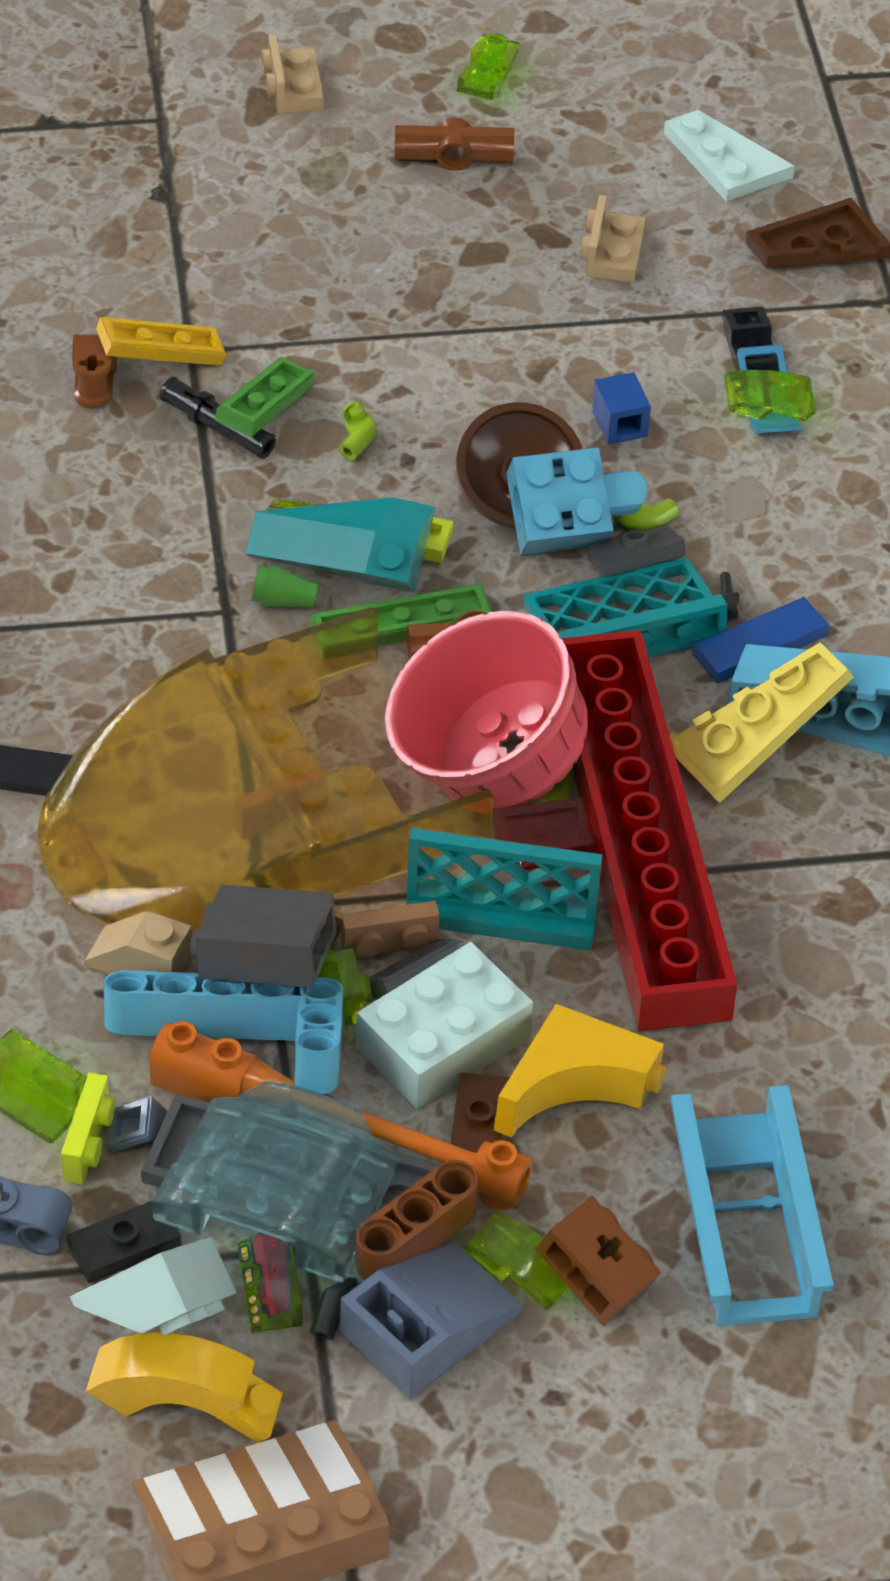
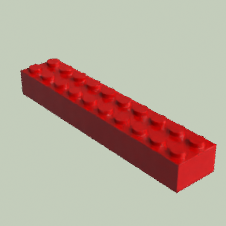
(648, 842)

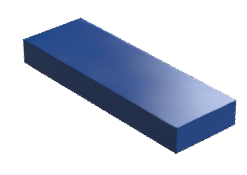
(786, 626)

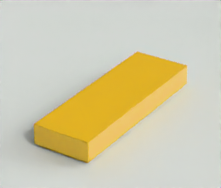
(160, 341)

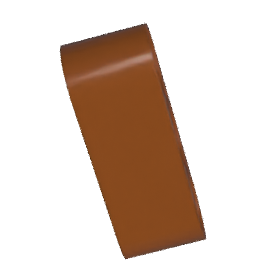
(424, 1201)

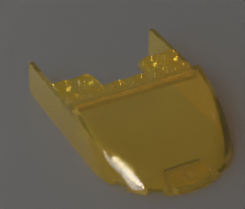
(219, 787)

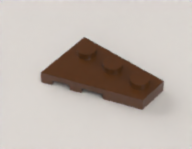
(819, 236)

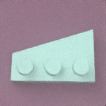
(725, 157)

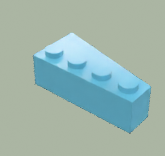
(853, 716)

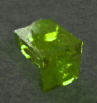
(343, 968)

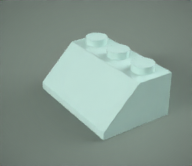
(163, 1290)

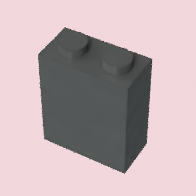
(265, 935)

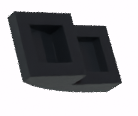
(749, 329)

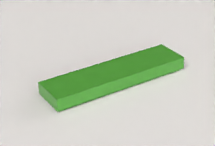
(424, 608)

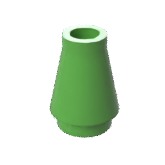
(282, 589)

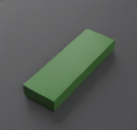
(265, 396)

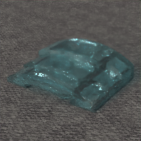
(283, 1168)

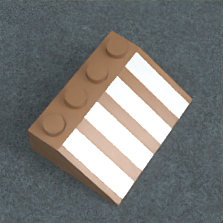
(267, 1512)

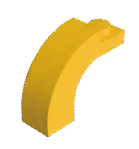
(187, 1372)

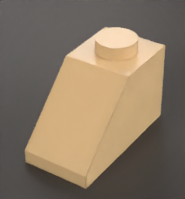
(142, 944)

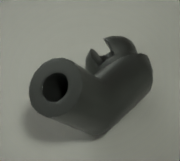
(328, 1311)

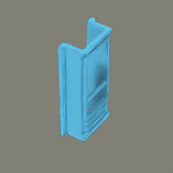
(746, 1144)

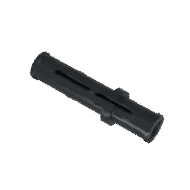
(202, 409)

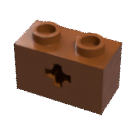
(598, 1260)

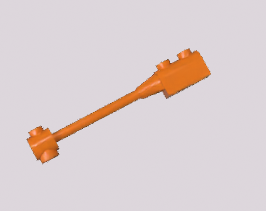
(220, 1068)

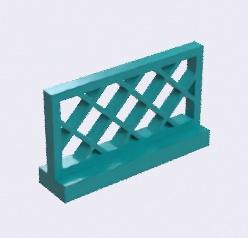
(666, 625)
(502, 908)

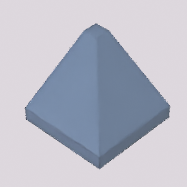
(135, 1124)

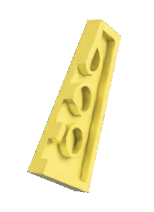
(746, 732)

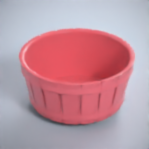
(474, 691)

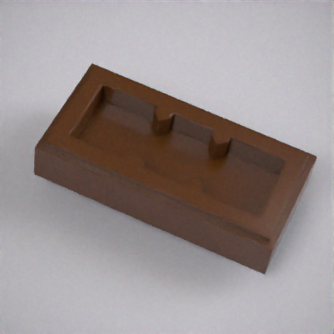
(476, 1110)

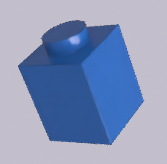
(621, 408)

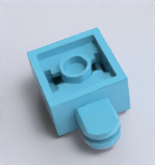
(567, 501)

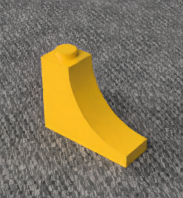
(579, 1061)

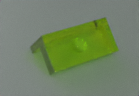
(37, 1087)

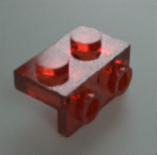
(547, 824)

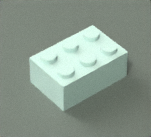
(444, 1024)

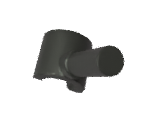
(731, 597)

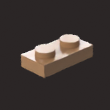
(390, 929)

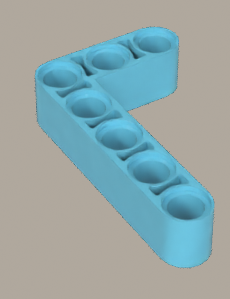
(311, 1017)

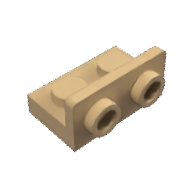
(292, 78)
(613, 245)

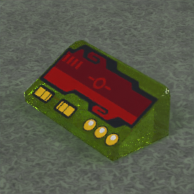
(270, 1283)

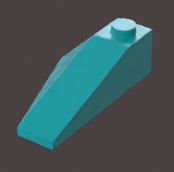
(359, 540)

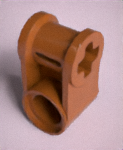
(93, 371)

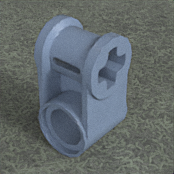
(33, 1216)

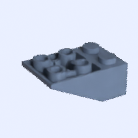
(425, 1315)

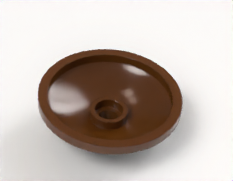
(492, 443)

